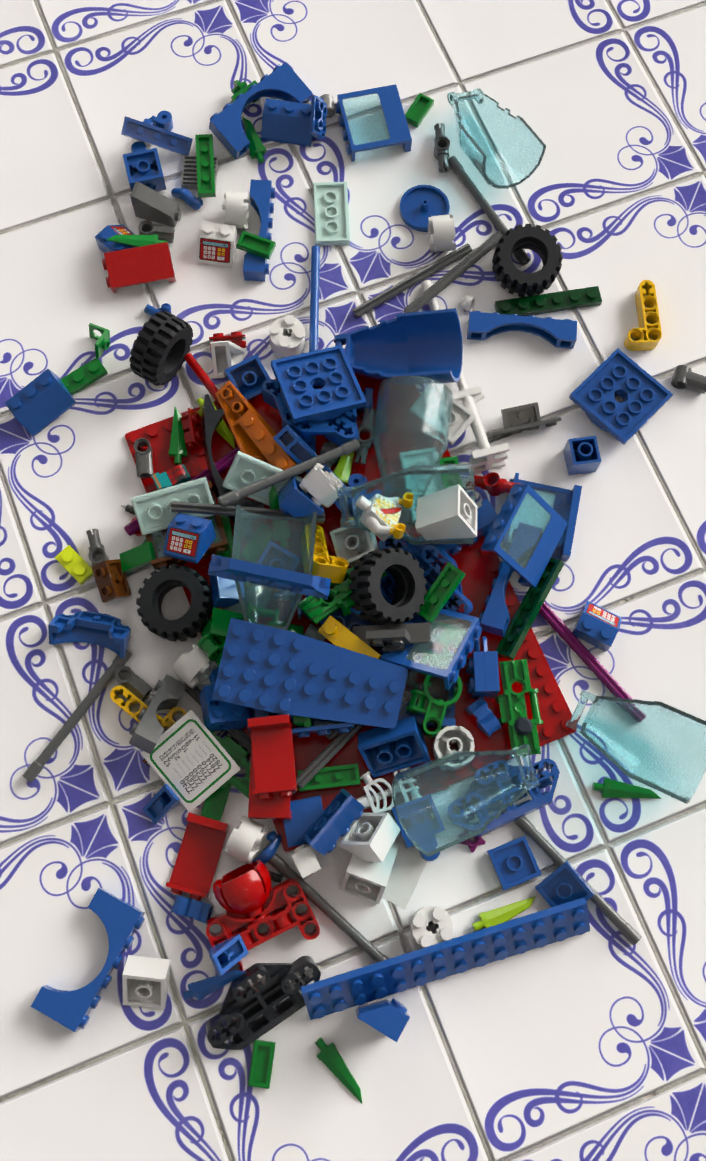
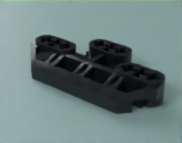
(260, 1000)

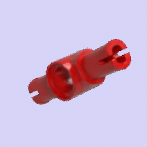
(493, 484)

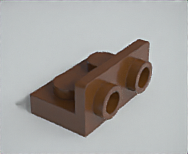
(111, 580)

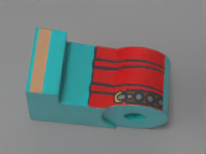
(172, 477)

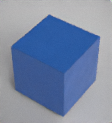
(582, 455)

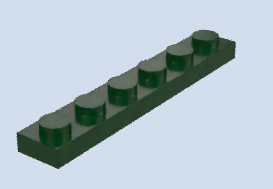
(550, 302)
(528, 611)

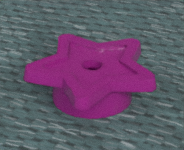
(472, 844)

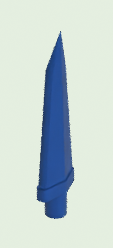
(209, 985)

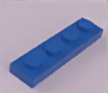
(156, 136)

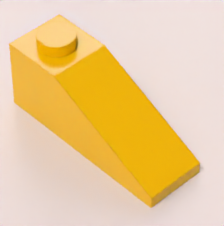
(345, 638)

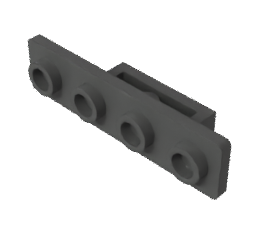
(520, 418)
(394, 634)

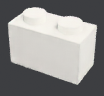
(306, 861)

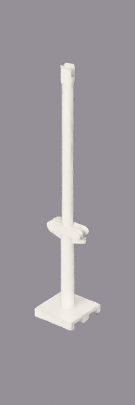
(486, 457)

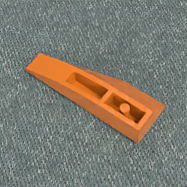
(250, 429)

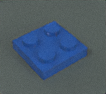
(514, 863)
(563, 886)

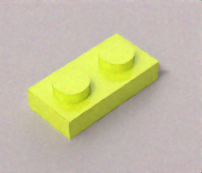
(74, 564)

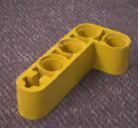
(645, 331)
(325, 565)
(165, 722)

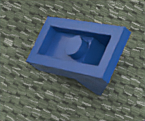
(161, 804)

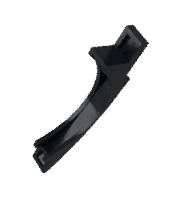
(210, 420)

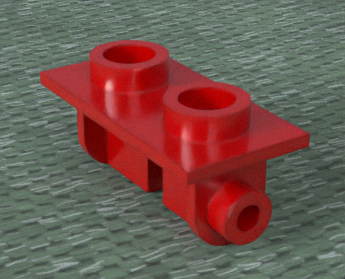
(235, 337)
(191, 421)

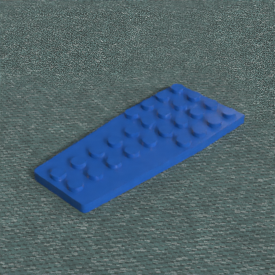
(306, 677)

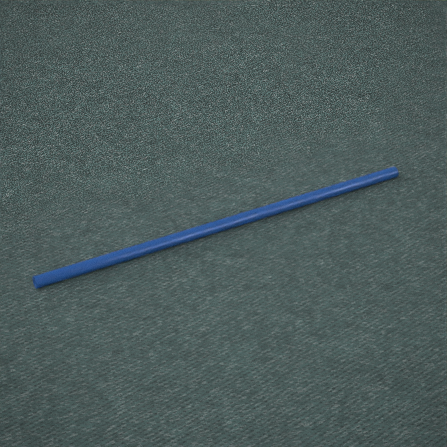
(314, 310)

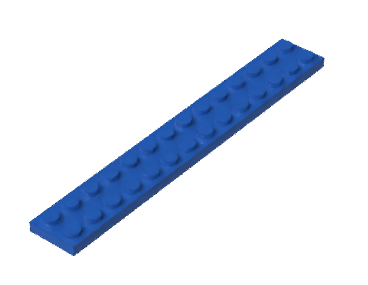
(446, 958)

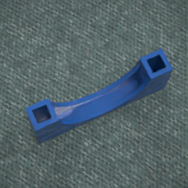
(280, 84)
(73, 1006)

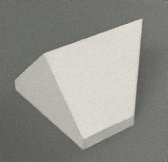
(225, 355)

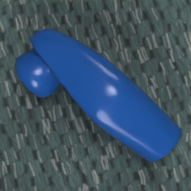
(185, 195)
(269, 851)

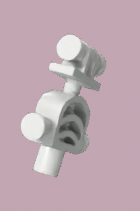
(369, 800)

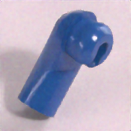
(152, 310)

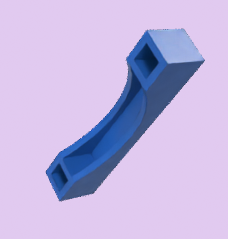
(261, 196)
(555, 331)
(301, 452)
(496, 615)

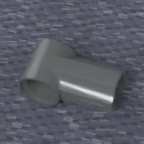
(164, 232)
(685, 378)
(144, 459)
(134, 683)

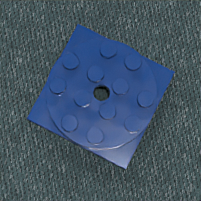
(322, 368)
(626, 379)

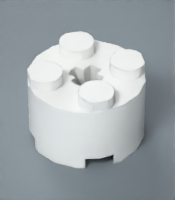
(236, 209)
(442, 233)
(287, 336)
(321, 486)
(194, 666)
(452, 735)
(244, 840)
(437, 916)

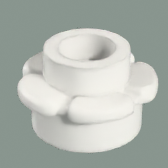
(467, 302)

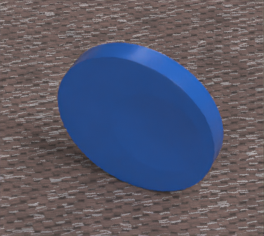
(420, 203)

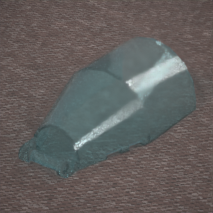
(494, 140)
(411, 422)
(415, 479)
(275, 543)
(647, 741)
(459, 795)

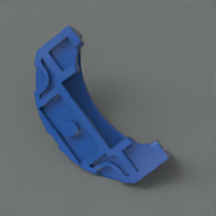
(90, 628)

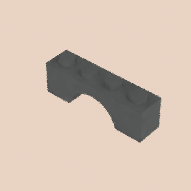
(148, 731)

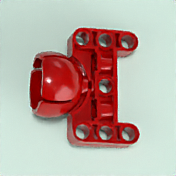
(249, 901)

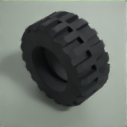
(537, 241)
(161, 348)
(408, 580)
(155, 590)

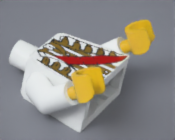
(382, 514)

